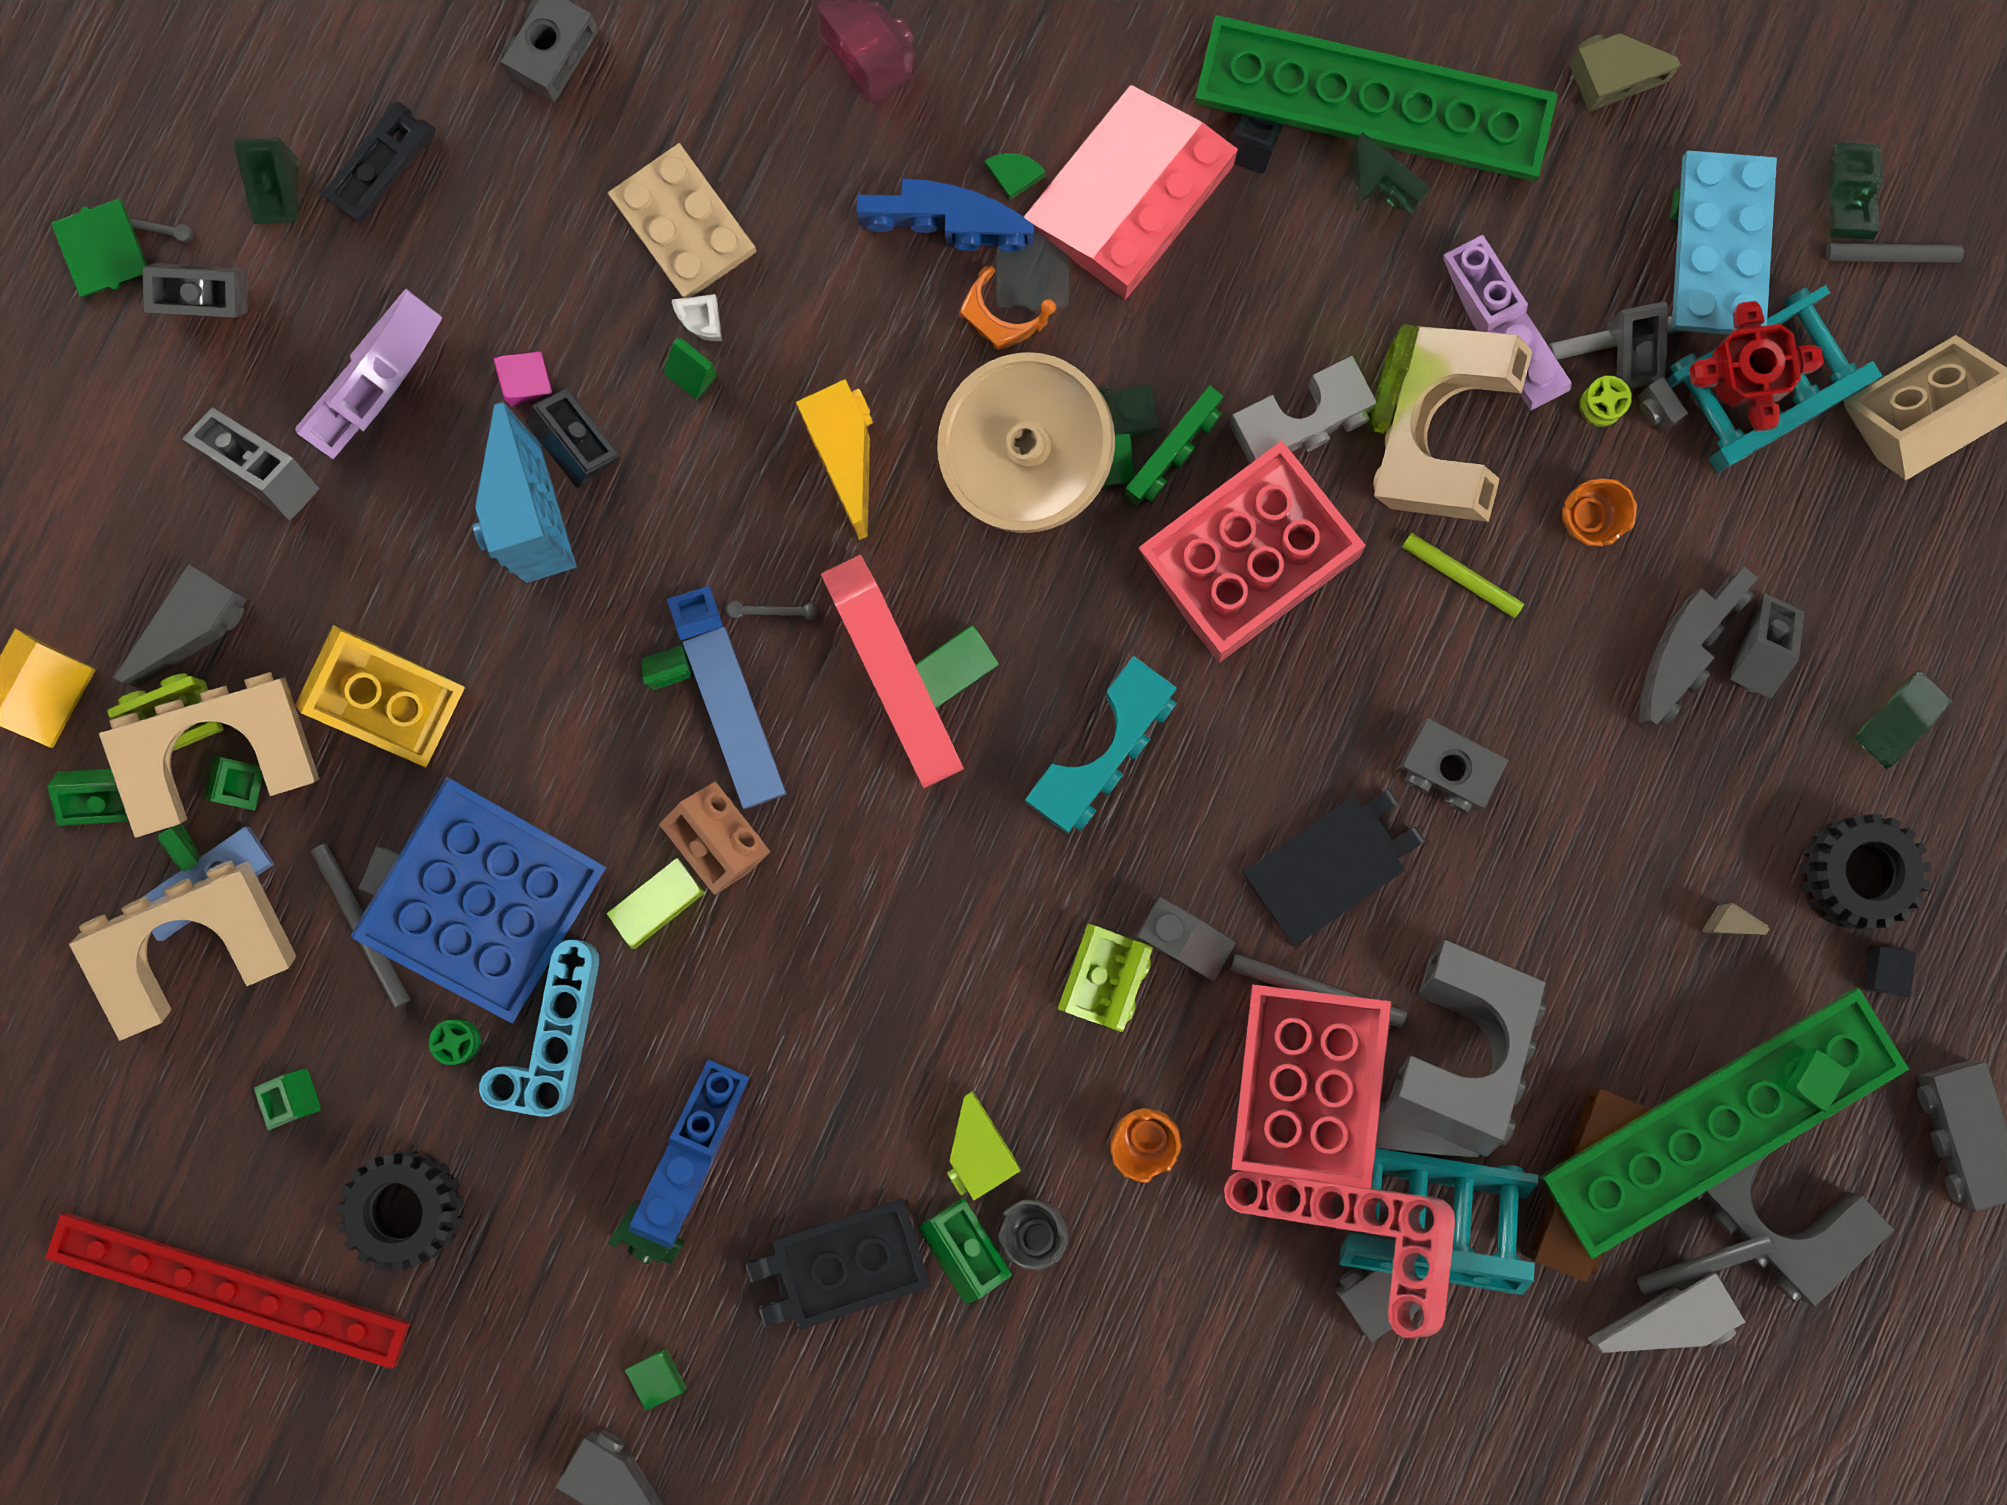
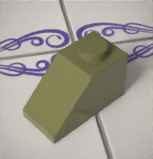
(1618, 69)

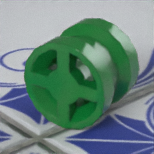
(446, 1044)

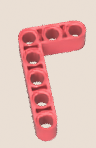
(892, 670)
(1360, 1216)

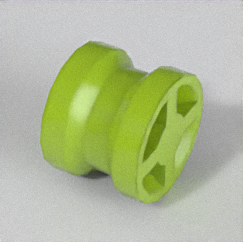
(1613, 395)

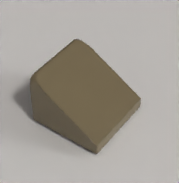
(1734, 921)

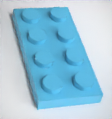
(1722, 239)

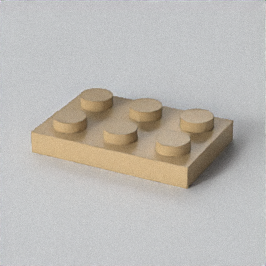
(682, 222)

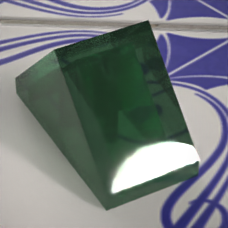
(269, 179)

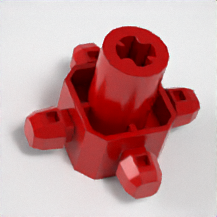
(1756, 366)

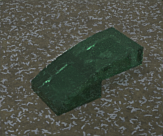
(1853, 190)
(1903, 719)

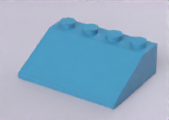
(518, 503)

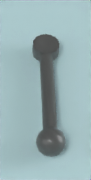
(180, 232)
(736, 610)

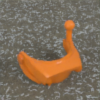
(998, 332)

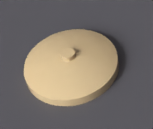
(1026, 442)

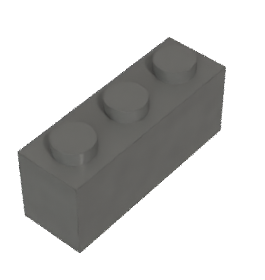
(1967, 1132)

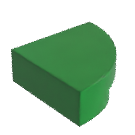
(1014, 172)
(179, 847)

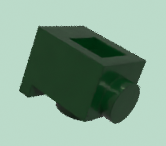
(641, 1247)

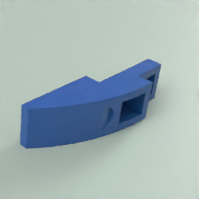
(966, 215)
(689, 1154)

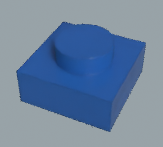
(695, 613)

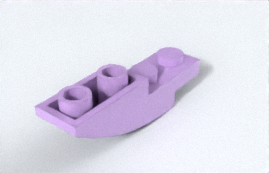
(1500, 308)
(371, 376)

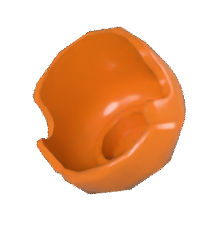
(1599, 512)
(1145, 1144)

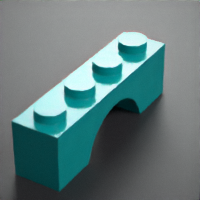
(1136, 701)

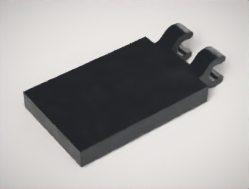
(1330, 866)
(842, 1266)

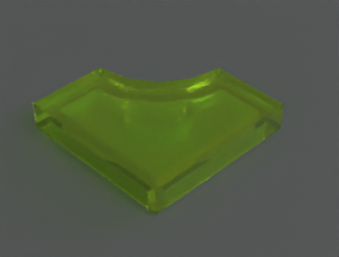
(1392, 377)

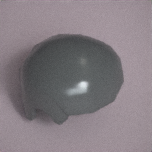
(1033, 1234)

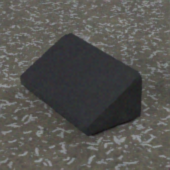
(571, 437)

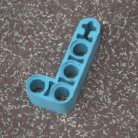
(551, 1025)

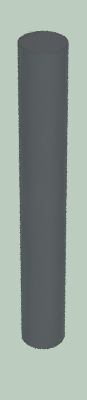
(1894, 252)
(1706, 1264)

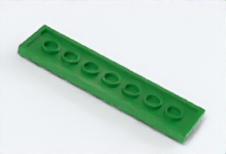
(1385, 96)
(1717, 1126)

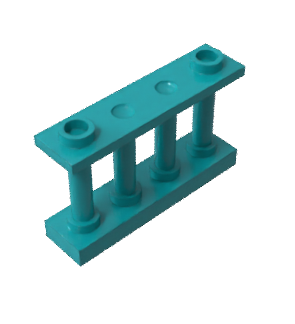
(1808, 399)
(1496, 1272)

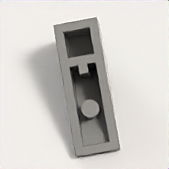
(1680, 1317)

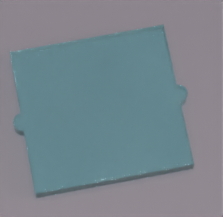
(1033, 275)

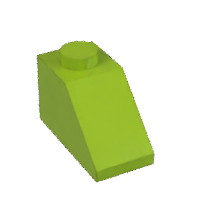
(979, 1152)

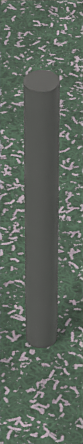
(353, 913)
(1288, 980)

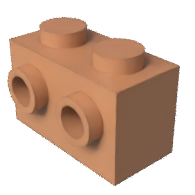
(718, 836)

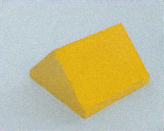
(39, 688)

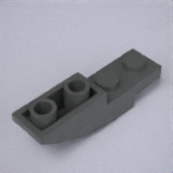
(1679, 657)

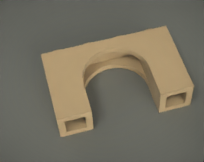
(1439, 368)
(143, 749)
(227, 902)

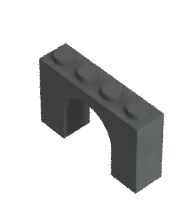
(1506, 1010)
(1809, 1260)

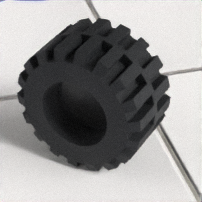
(1900, 865)
(363, 1217)

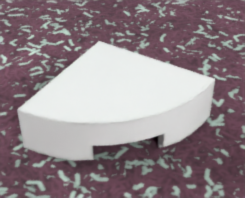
(699, 316)

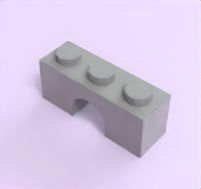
(1340, 401)

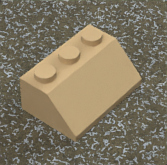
(1931, 406)

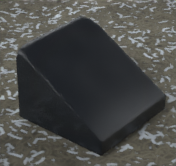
(1255, 142)
(1889, 970)

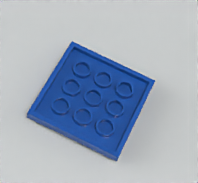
(478, 900)

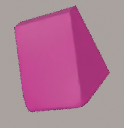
(523, 377)

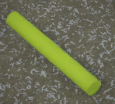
(1463, 575)

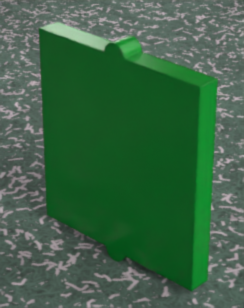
(100, 247)

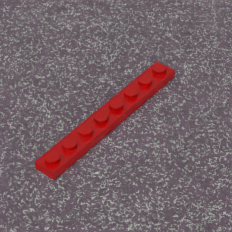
(228, 1290)

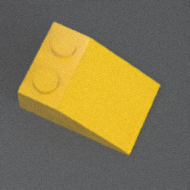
(839, 431)
(379, 696)

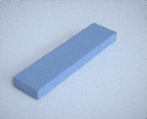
(734, 718)

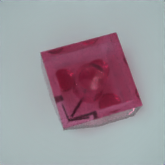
(868, 44)

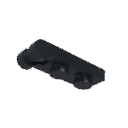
(378, 162)

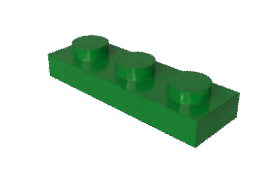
(1175, 448)

